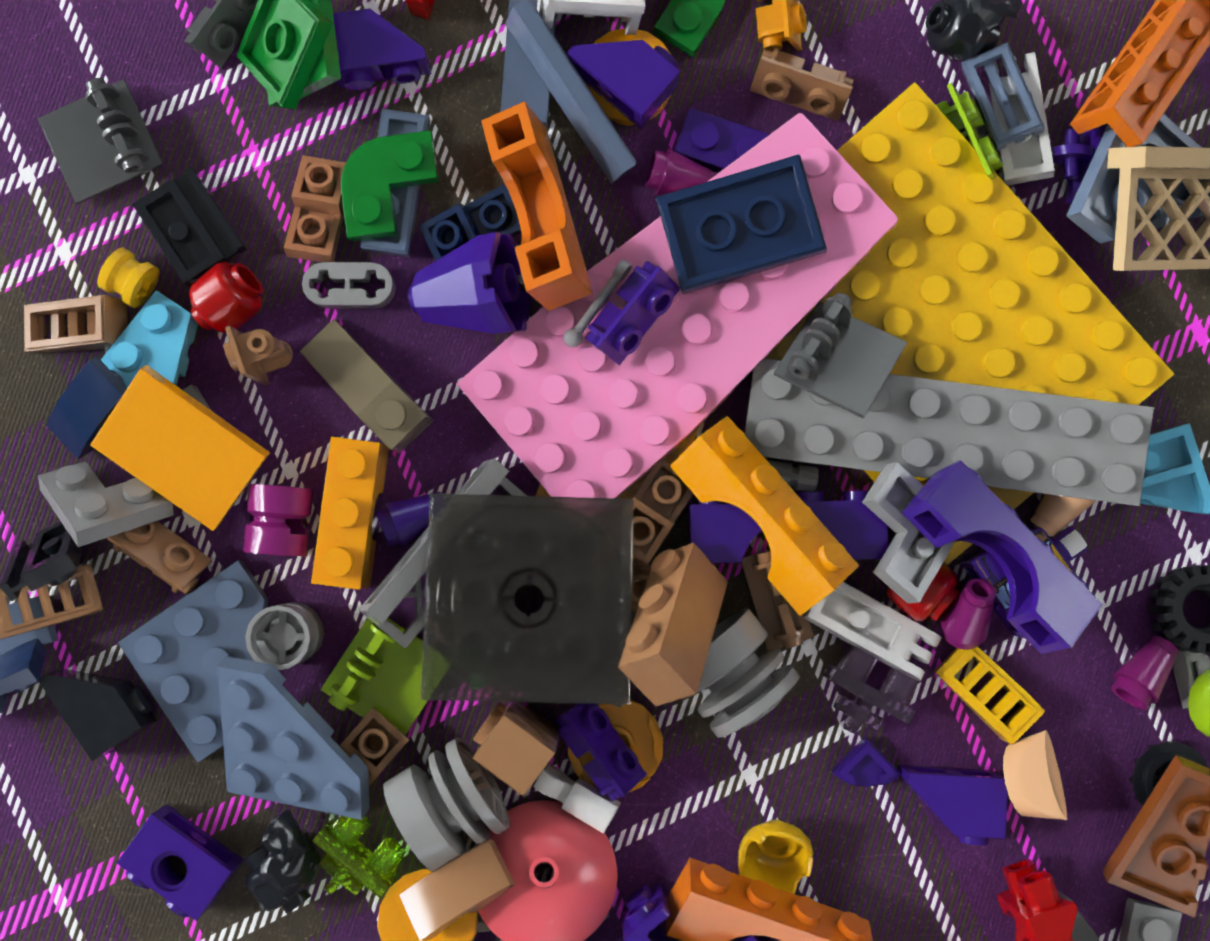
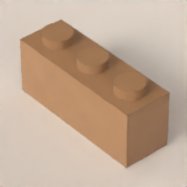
(674, 625)
(516, 744)

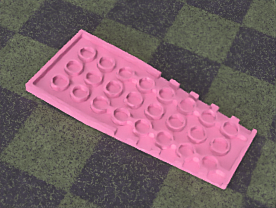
(603, 425)

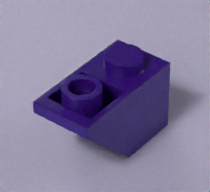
(375, 51)

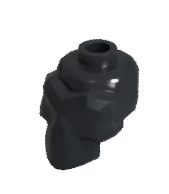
(967, 26)
(282, 865)

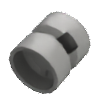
(284, 635)

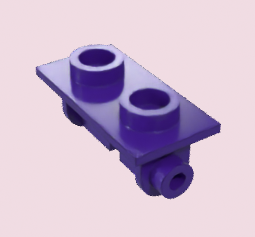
(648, 296)
(614, 765)

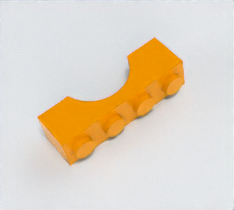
(804, 554)

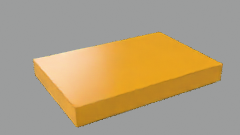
(179, 448)

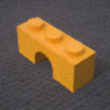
(346, 518)

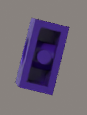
(207, 862)

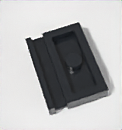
(189, 226)
(49, 559)

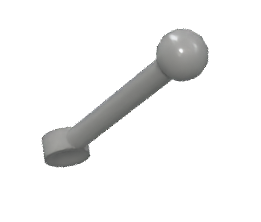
(573, 336)

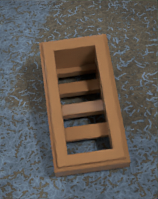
(105, 323)
(90, 597)

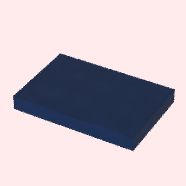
(741, 224)

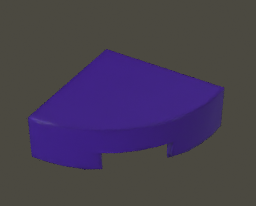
(865, 766)

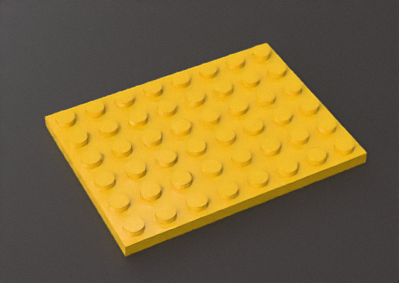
(978, 278)

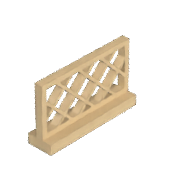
(1152, 165)

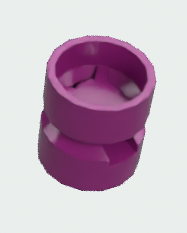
(278, 520)

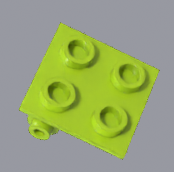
(967, 117)
(379, 675)

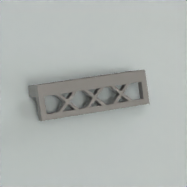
(414, 562)

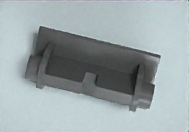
(220, 29)

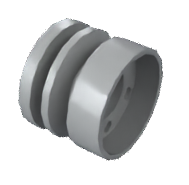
(739, 680)
(438, 809)

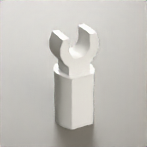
(578, 798)

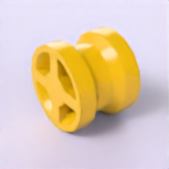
(128, 277)

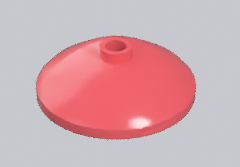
(582, 884)

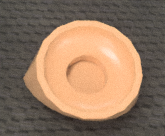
(1034, 778)

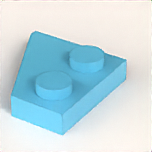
(154, 338)
(1175, 472)

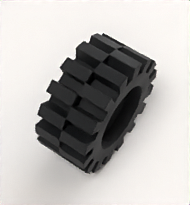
(1170, 608)

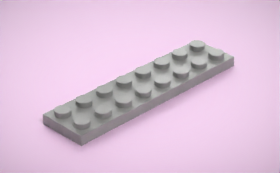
(927, 424)

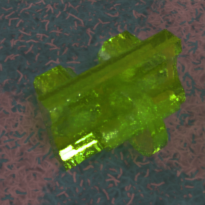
(352, 862)

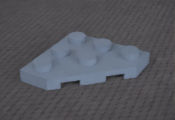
(1097, 197)
(184, 646)
(283, 748)

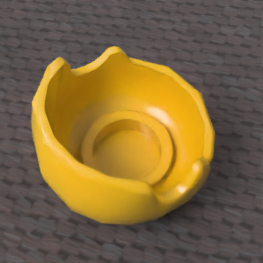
(776, 855)

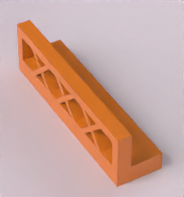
(1148, 71)

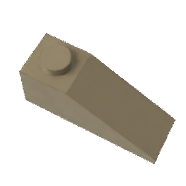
(366, 387)

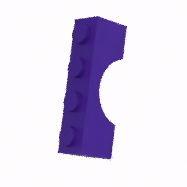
(726, 530)
(1045, 597)

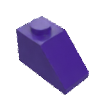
(628, 75)
(963, 800)

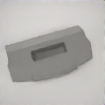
(1186, 670)

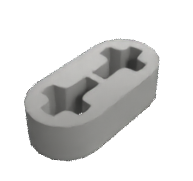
(349, 274)

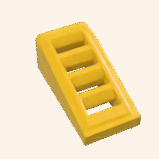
(1018, 722)

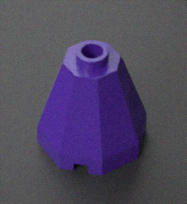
(474, 288)

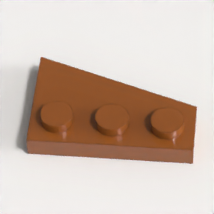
(1167, 840)

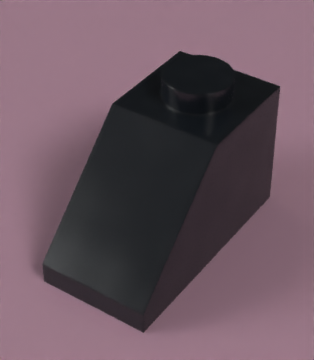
(99, 708)

